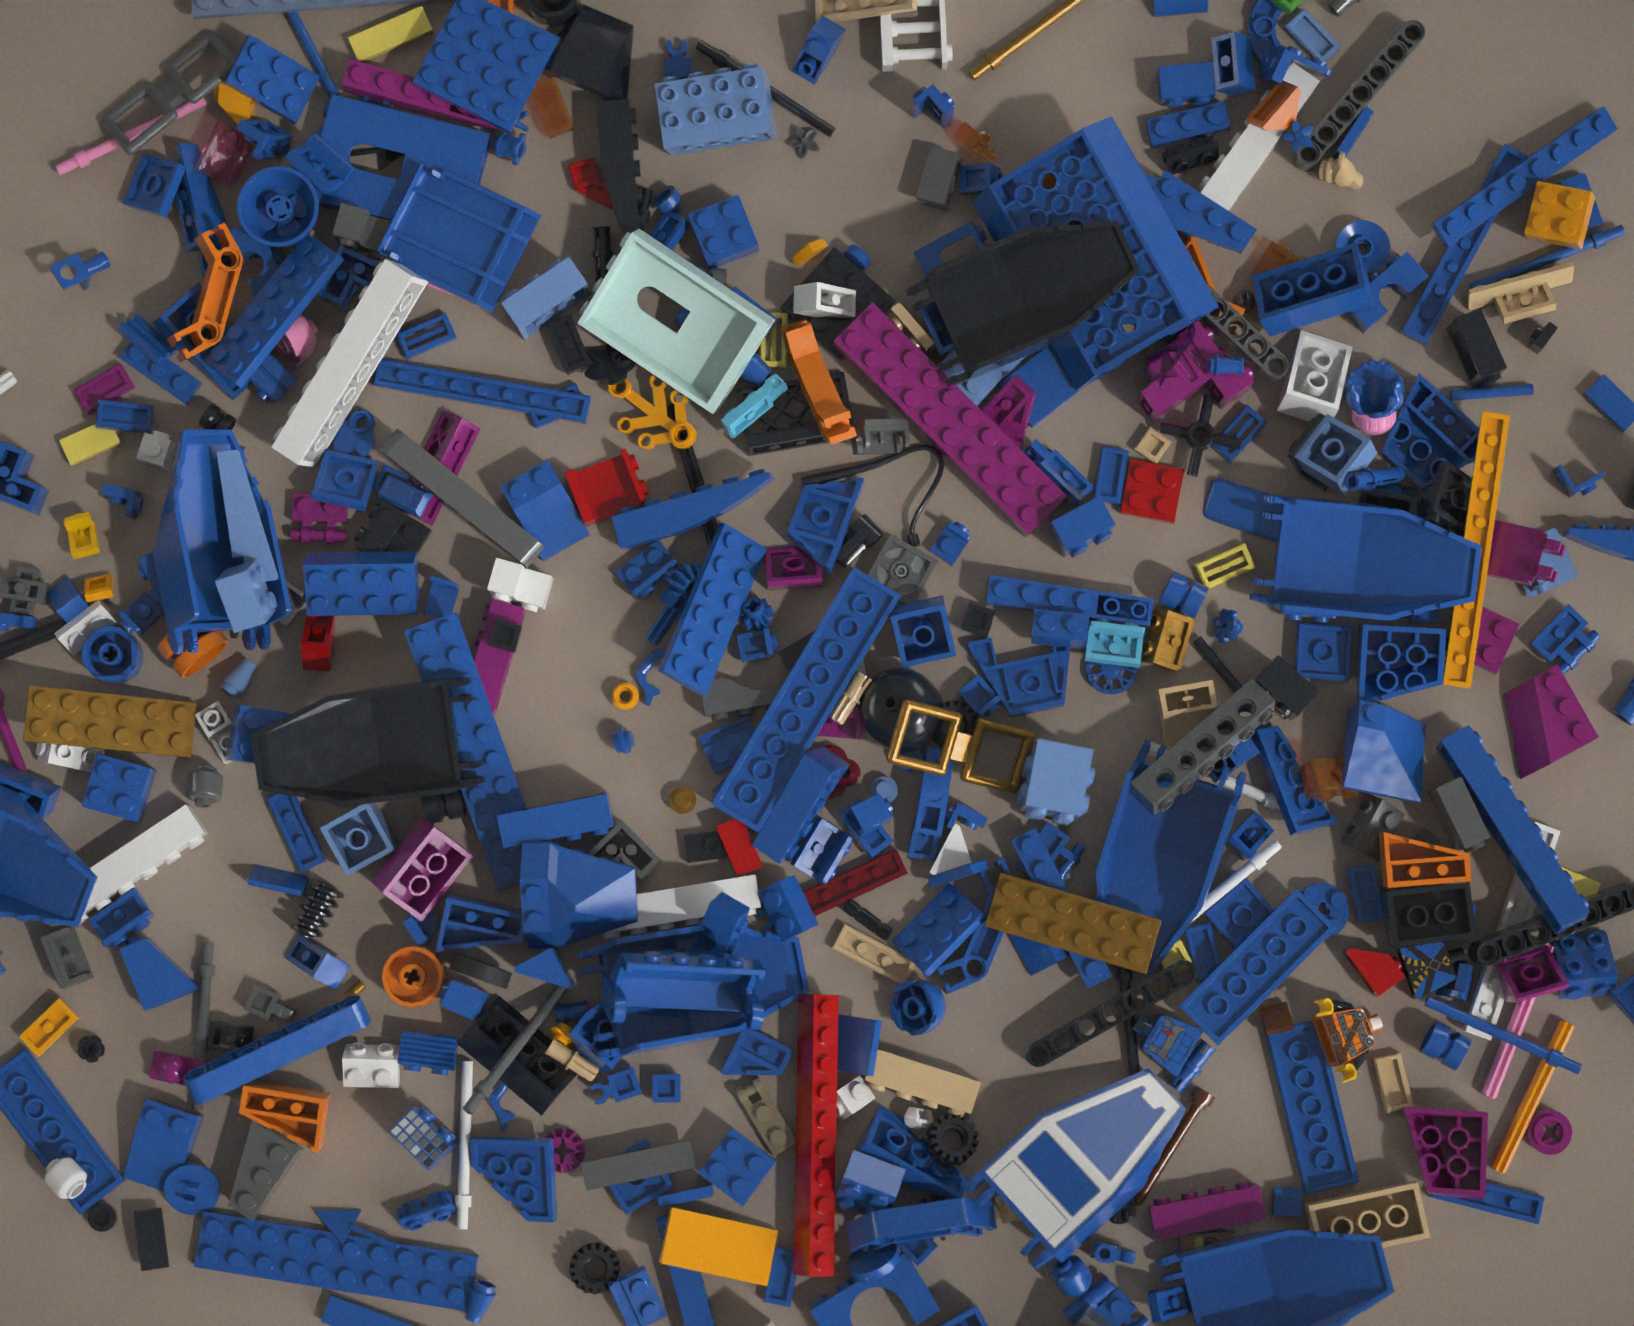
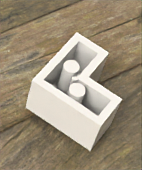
(517, 584)

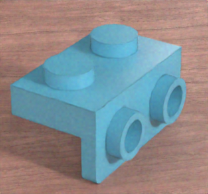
(1114, 643)

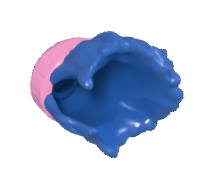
(1374, 395)

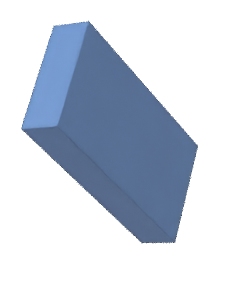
(1312, 36)

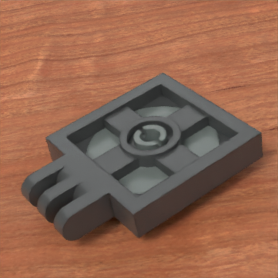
(902, 569)

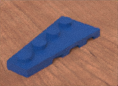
(1287, 783)

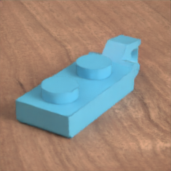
(753, 407)

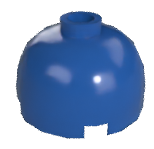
(917, 1006)

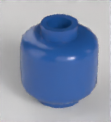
(1071, 1276)

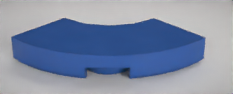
(1262, 28)

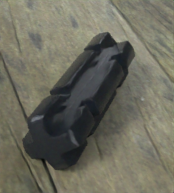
(867, 919)

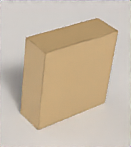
(1152, 445)

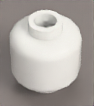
(65, 1178)

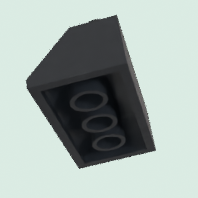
(532, 1073)

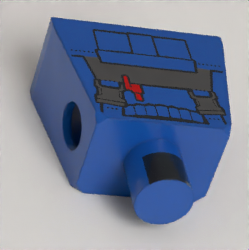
(1167, 1041)

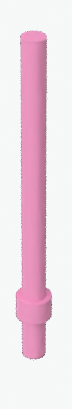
(82, 158)

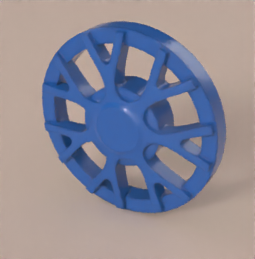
(1110, 672)

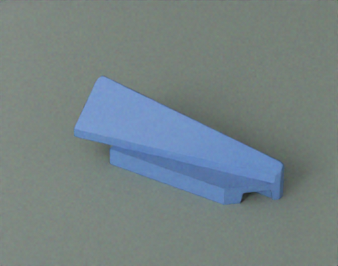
(242, 516)

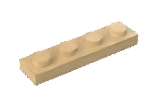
(855, 9)

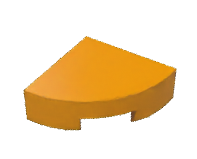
(809, 251)

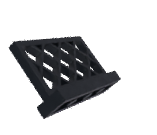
(790, 437)

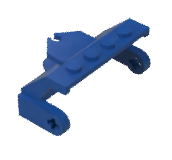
(683, 982)

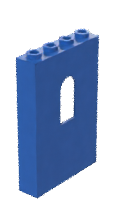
(421, 139)

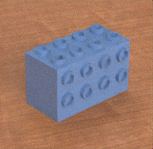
(715, 109)
(1056, 782)

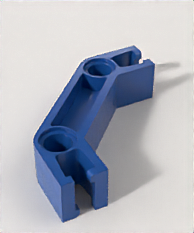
(983, 941)
(920, 1222)

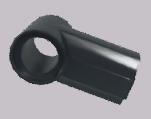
(861, 536)

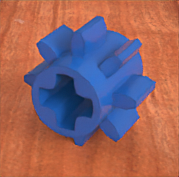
(756, 614)

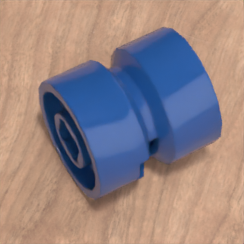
(1185, 595)
(1445, 1045)

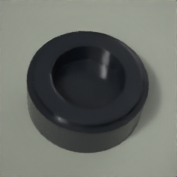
(102, 1217)

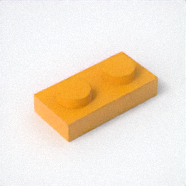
(49, 1027)

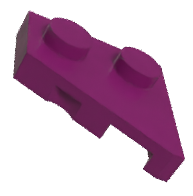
(1012, 409)

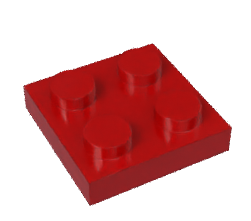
(1152, 491)

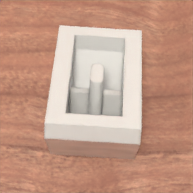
(953, 853)

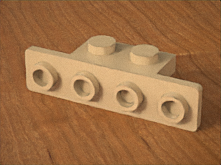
(1522, 295)

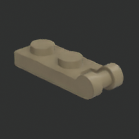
(766, 1117)

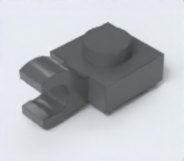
(266, 1003)

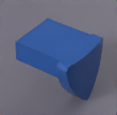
(422, 931)
(1462, 985)

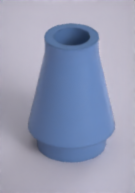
(237, 679)

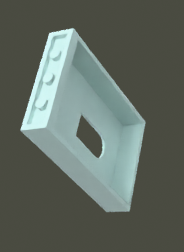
(710, 345)

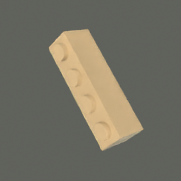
(925, 1082)

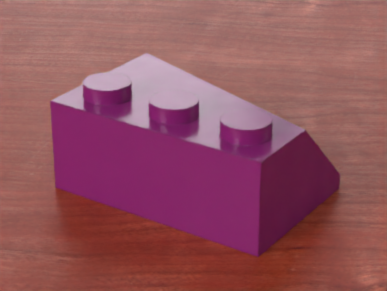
(1546, 721)
(1451, 1150)

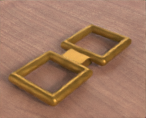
(959, 746)

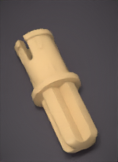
(850, 697)
(572, 1060)

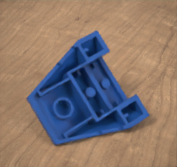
(573, 895)

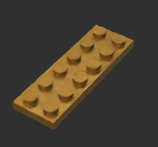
(109, 721)
(1073, 923)

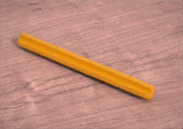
(1530, 1101)

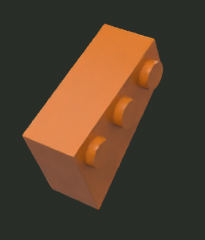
(1419, 863)
(289, 1110)

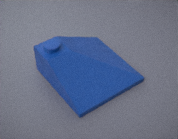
(1383, 752)

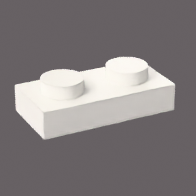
(83, 625)

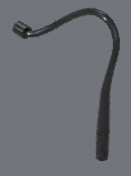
(827, 476)

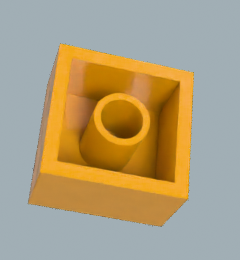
(1559, 215)

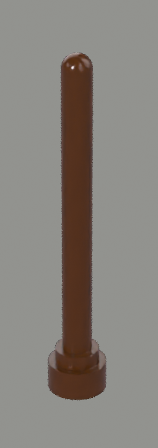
(1200, 1101)

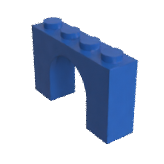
(902, 1280)

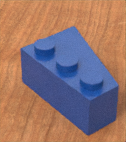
(478, 922)

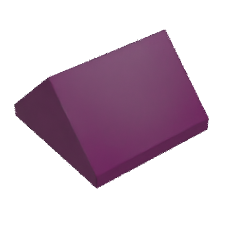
(791, 569)
(1530, 975)

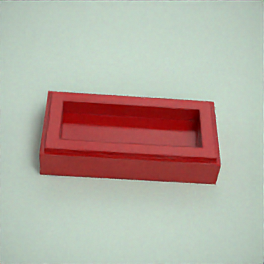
(738, 847)

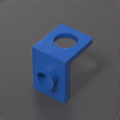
(1569, 487)
(441, 597)

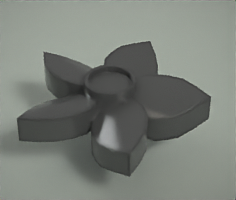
(804, 141)

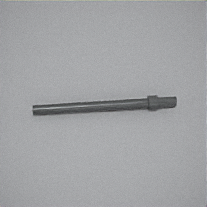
(205, 971)
(485, 1087)

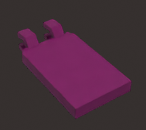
(1518, 552)

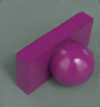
(172, 1067)

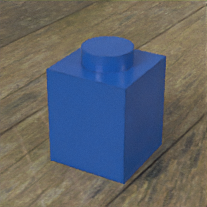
(870, 814)

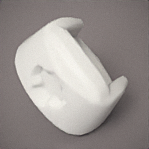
(918, 1118)

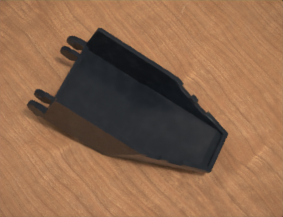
(1025, 291)
(367, 746)

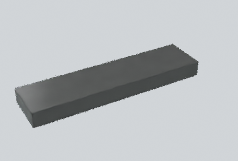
(638, 1165)

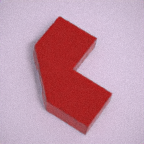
(588, 183)

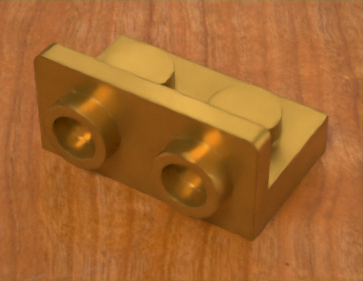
(1167, 639)

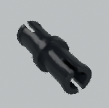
(602, 250)

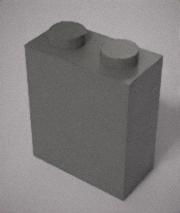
(1459, 815)

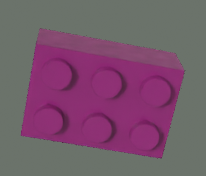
(421, 869)

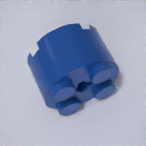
(101, 644)

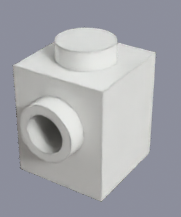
(156, 450)

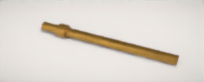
(995, 59)

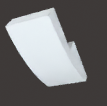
(217, 727)

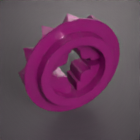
(1562, 1132)
(572, 1141)

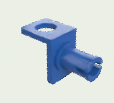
(81, 270)

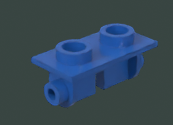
(438, 1209)

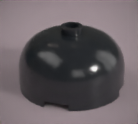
(882, 704)

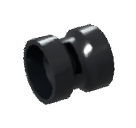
(215, 419)

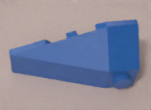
(180, 316)
(593, 1023)
(892, 1142)

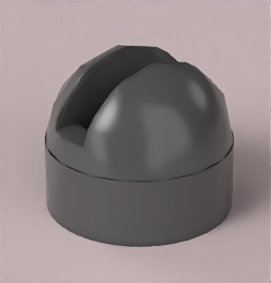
(1238, 300)

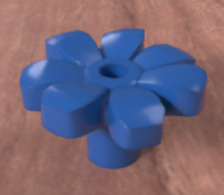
(1227, 625)

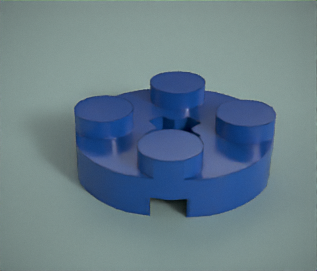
(1334, 901)

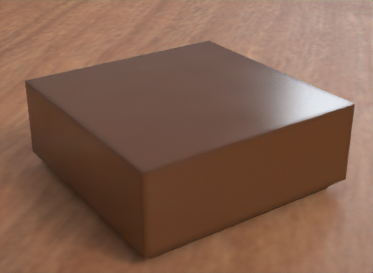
(1276, 1018)

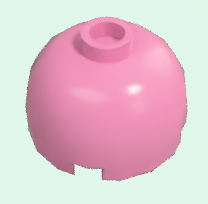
(298, 342)

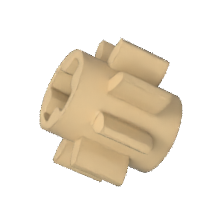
(1002, 1210)

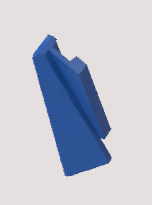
(197, 204)

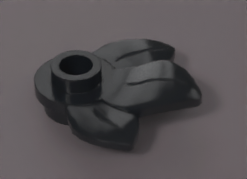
(608, 365)

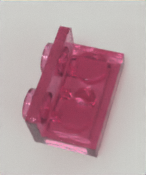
(224, 154)

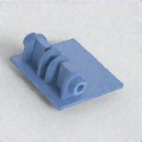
(1562, 565)

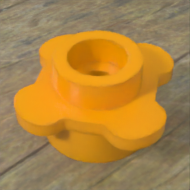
(561, 1034)

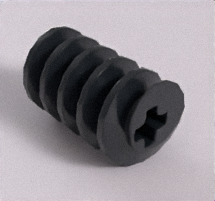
(316, 910)

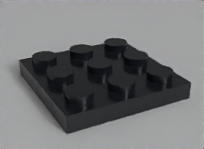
(840, 272)

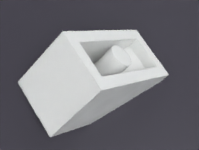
(824, 300)

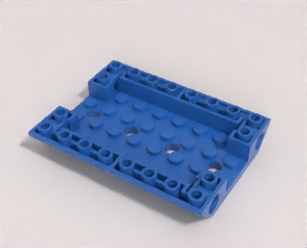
(1101, 183)

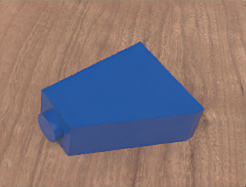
(155, 974)

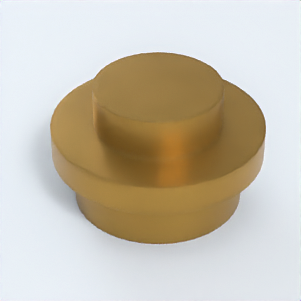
(682, 800)

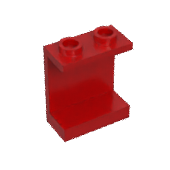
(607, 488)

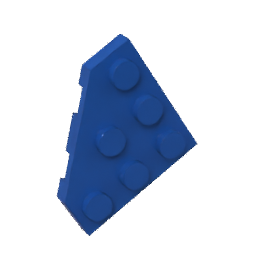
(519, 1172)

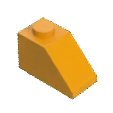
(234, 103)

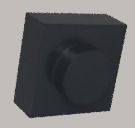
(1542, 336)
(978, 620)
(505, 636)

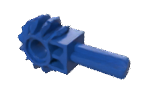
(675, 598)

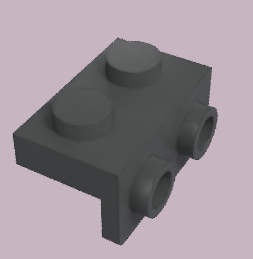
(1372, 816)

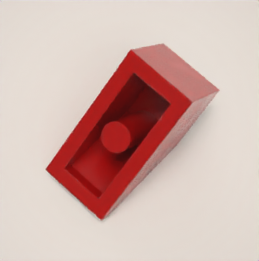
(318, 643)
(1375, 969)

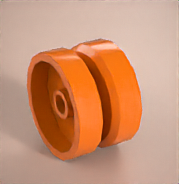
(187, 664)
(398, 972)

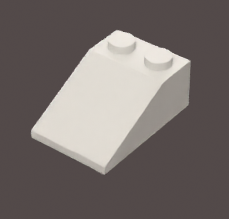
(1314, 377)

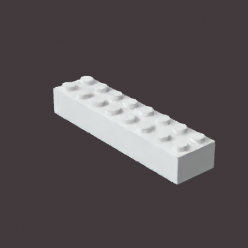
(349, 363)

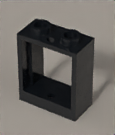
(1477, 348)

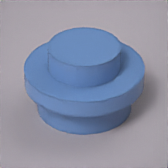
(886, 787)

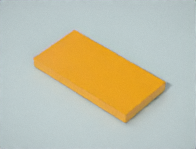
(718, 1246)

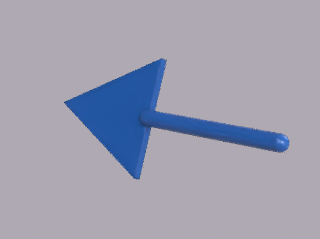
(342, 1222)

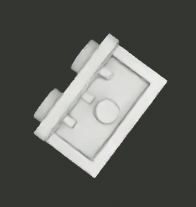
(371, 1065)

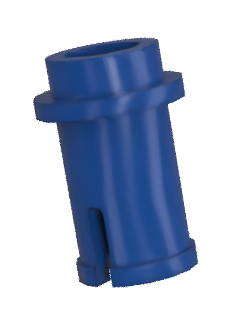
(1225, 365)
(570, 1011)

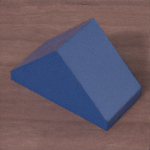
(67, 599)
(1250, 836)

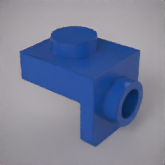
(756, 645)
(979, 696)

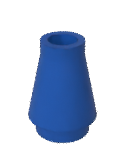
(479, 1299)

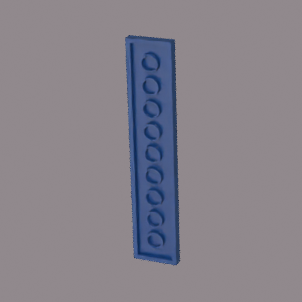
(441, 653)
(806, 699)
(321, 1261)

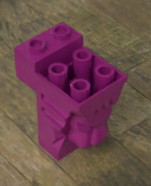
(1183, 371)

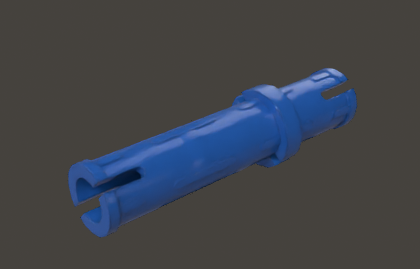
(1368, 478)

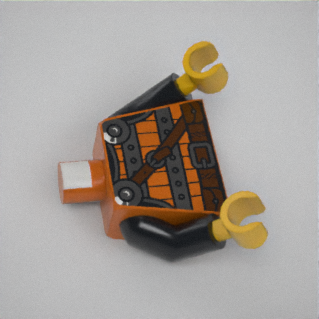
(1345, 1035)

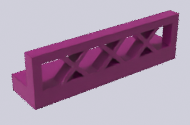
(452, 452)

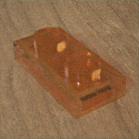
(552, 108)

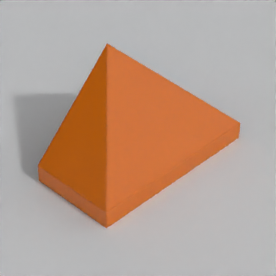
(1277, 108)

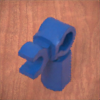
(1108, 1253)

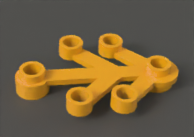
(656, 416)

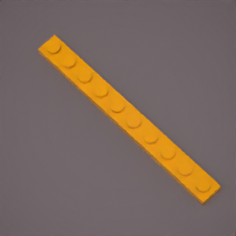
(1478, 529)

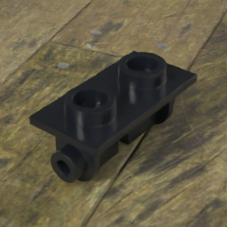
(1201, 152)

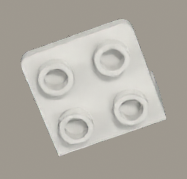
(68, 756)

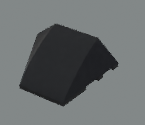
(594, 54)

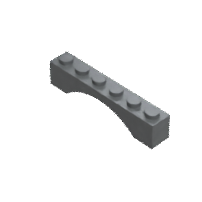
(729, 697)

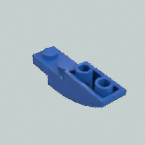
(930, 810)

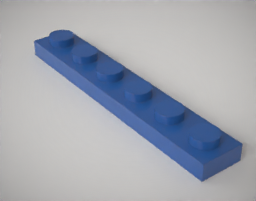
(1044, 872)

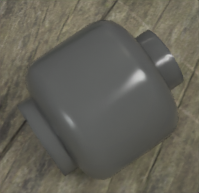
(204, 786)

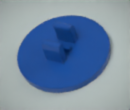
(192, 1189)

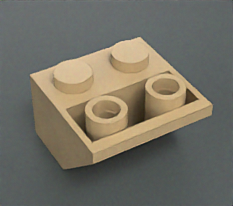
(1184, 708)

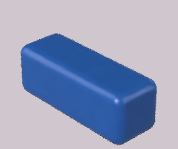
(1240, 508)

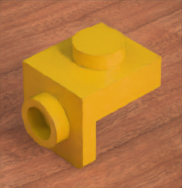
(82, 535)

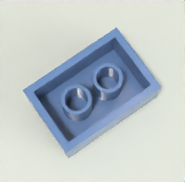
(545, 297)

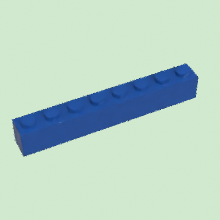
(1513, 830)

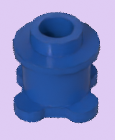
(510, 146)

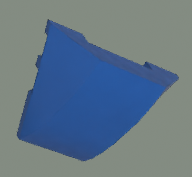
(1429, 433)

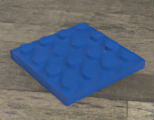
(486, 62)

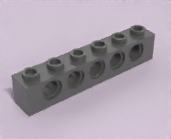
(1249, 699)

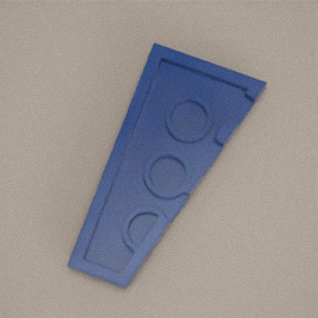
(1201, 216)

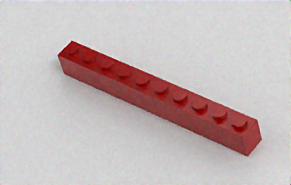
(815, 1135)

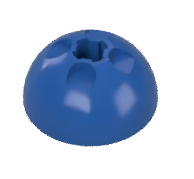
(266, 199)

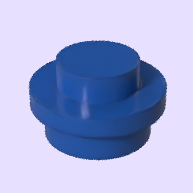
(623, 740)

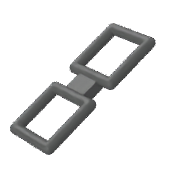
(169, 94)

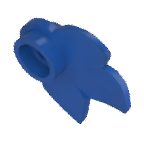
(352, 437)

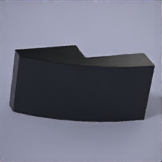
(151, 1239)

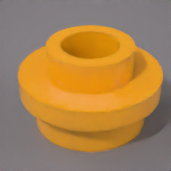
(622, 687)

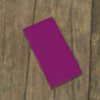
(106, 386)

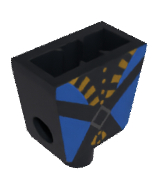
(1429, 966)

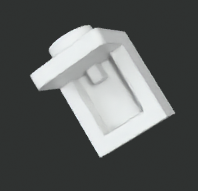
(852, 1098)

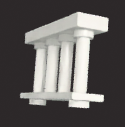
(891, 28)

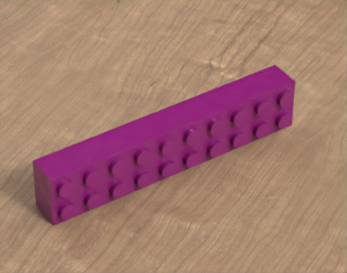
(949, 420)

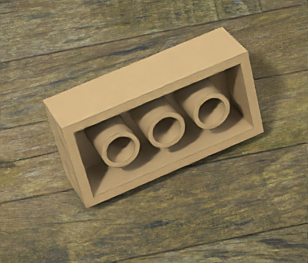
(1387, 1212)

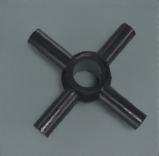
(1201, 424)

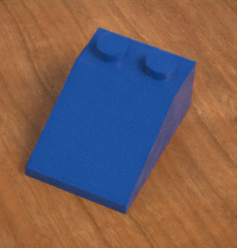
(545, 509)
(161, 1142)

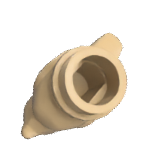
(1340, 172)

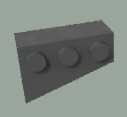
(261, 1169)

